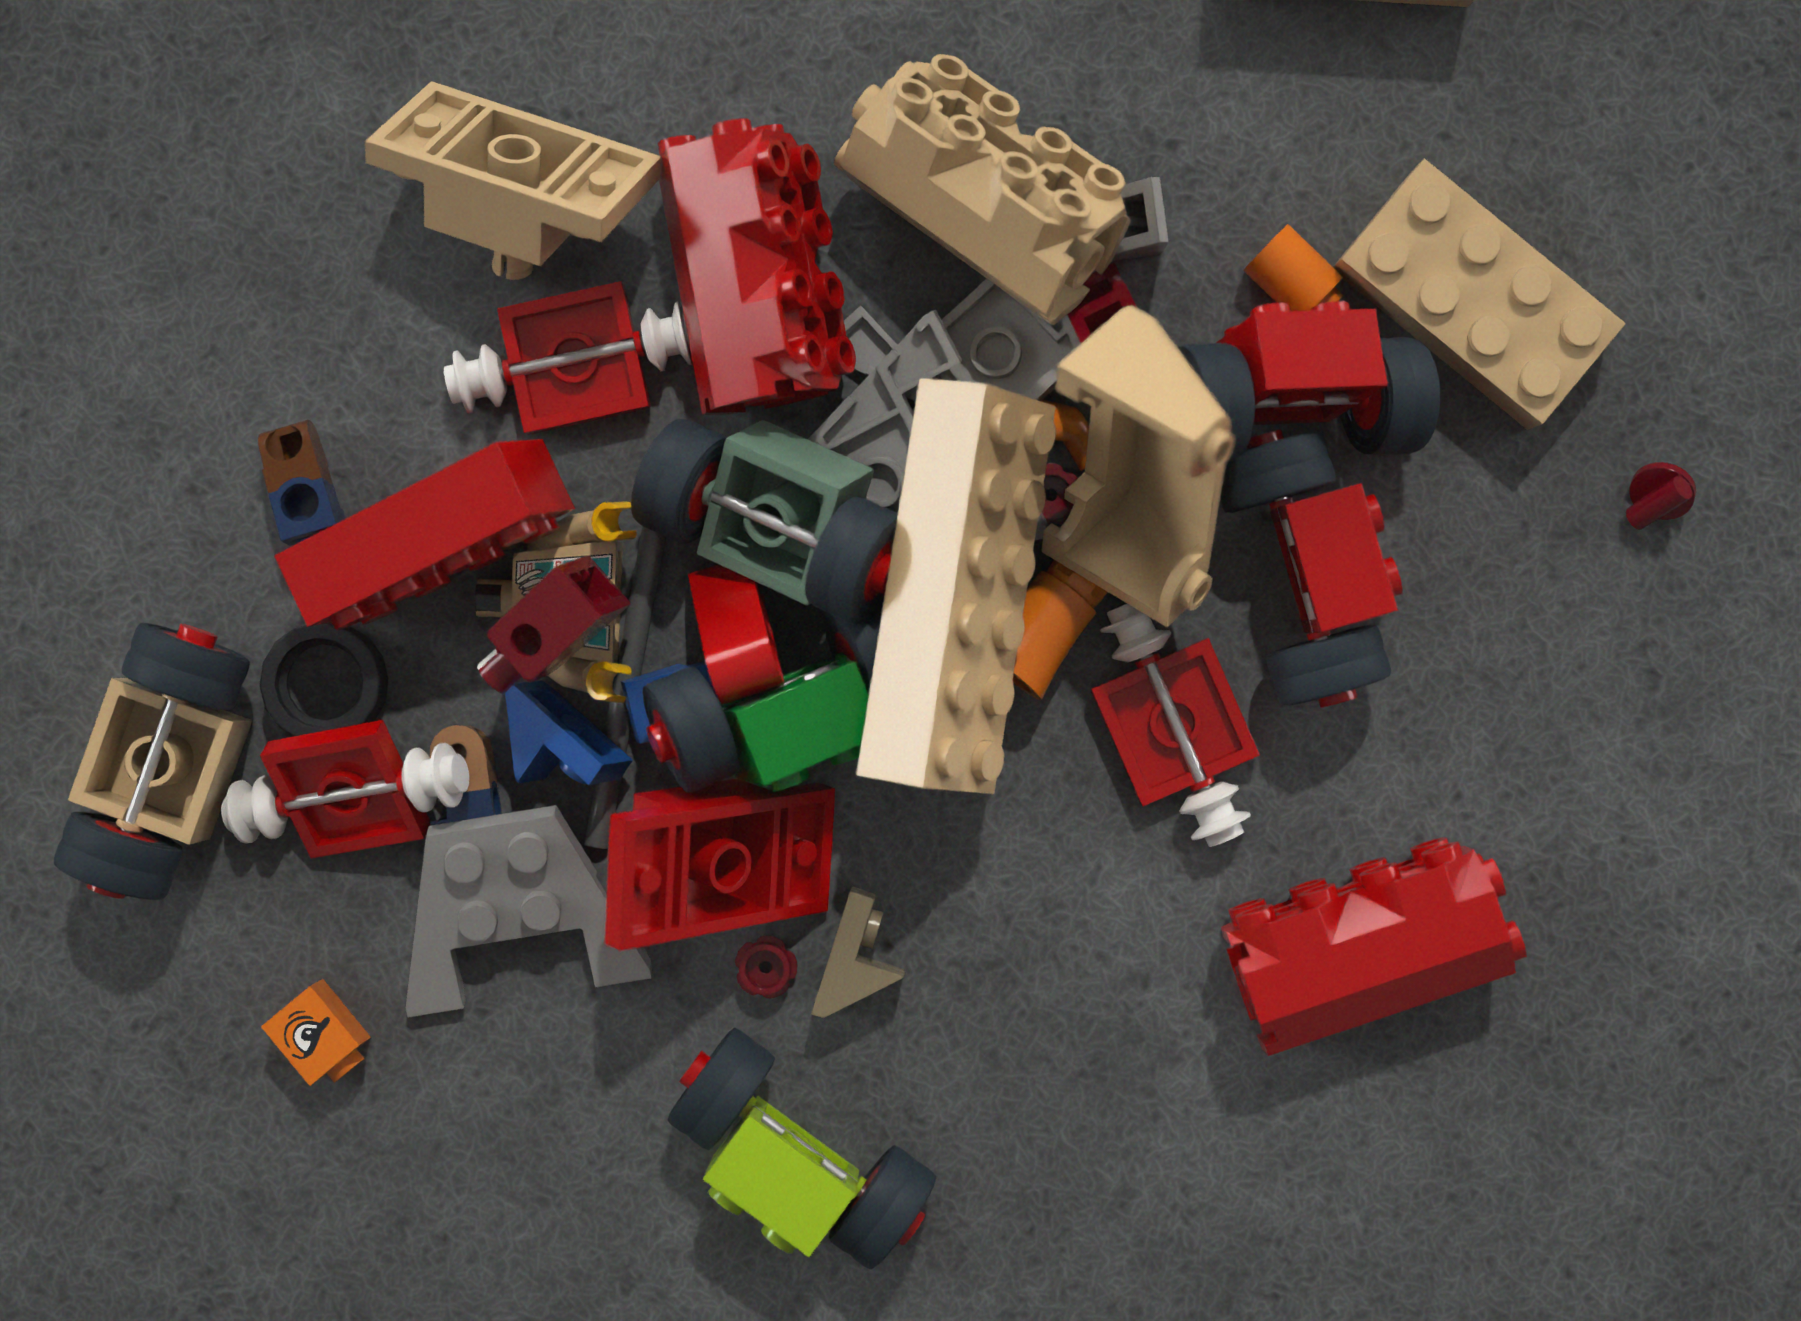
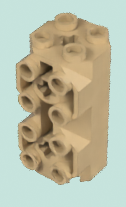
(1004, 202)

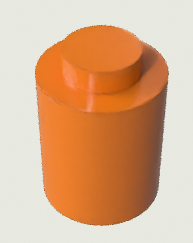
(1294, 272)

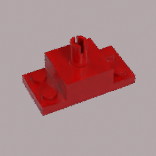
(716, 860)

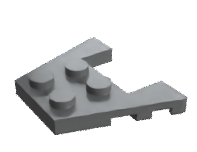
(995, 338)
(877, 418)
(503, 883)

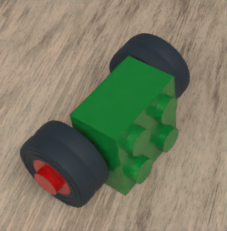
(773, 732)

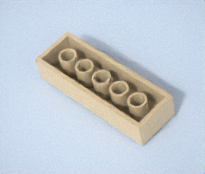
(957, 587)

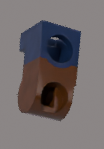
(298, 482)

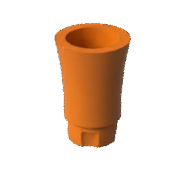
(1054, 616)

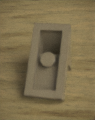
(847, 974)

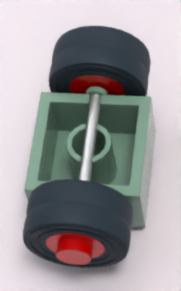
(771, 512)

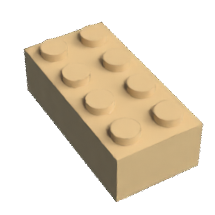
(1478, 295)

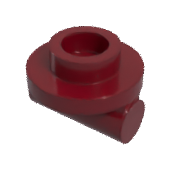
(1660, 493)

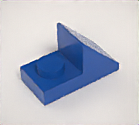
(551, 732)

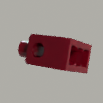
(566, 610)

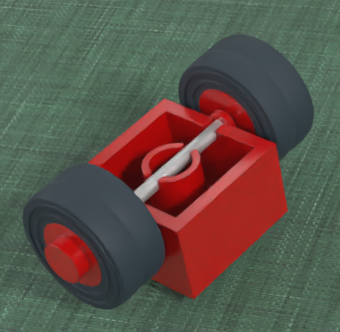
(1318, 367)
(1330, 563)

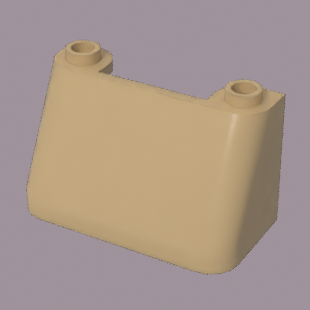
(1150, 469)

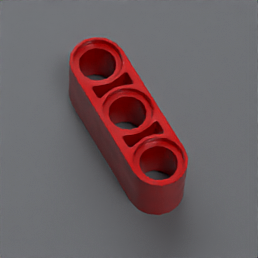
(735, 633)

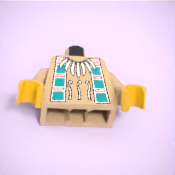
(579, 535)

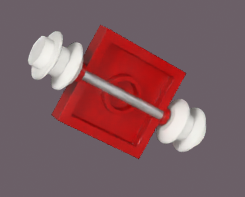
(570, 358)
(1175, 724)
(345, 790)

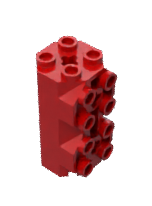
(744, 253)
(1371, 945)

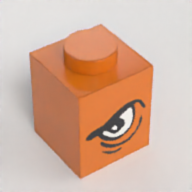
(318, 1034)

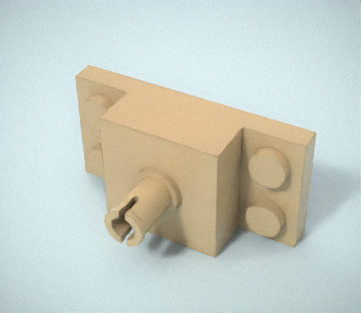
(509, 175)

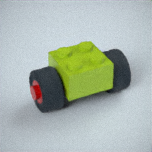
(787, 1173)

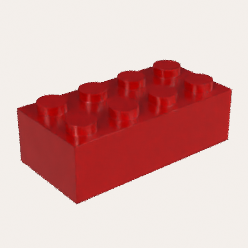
(426, 534)

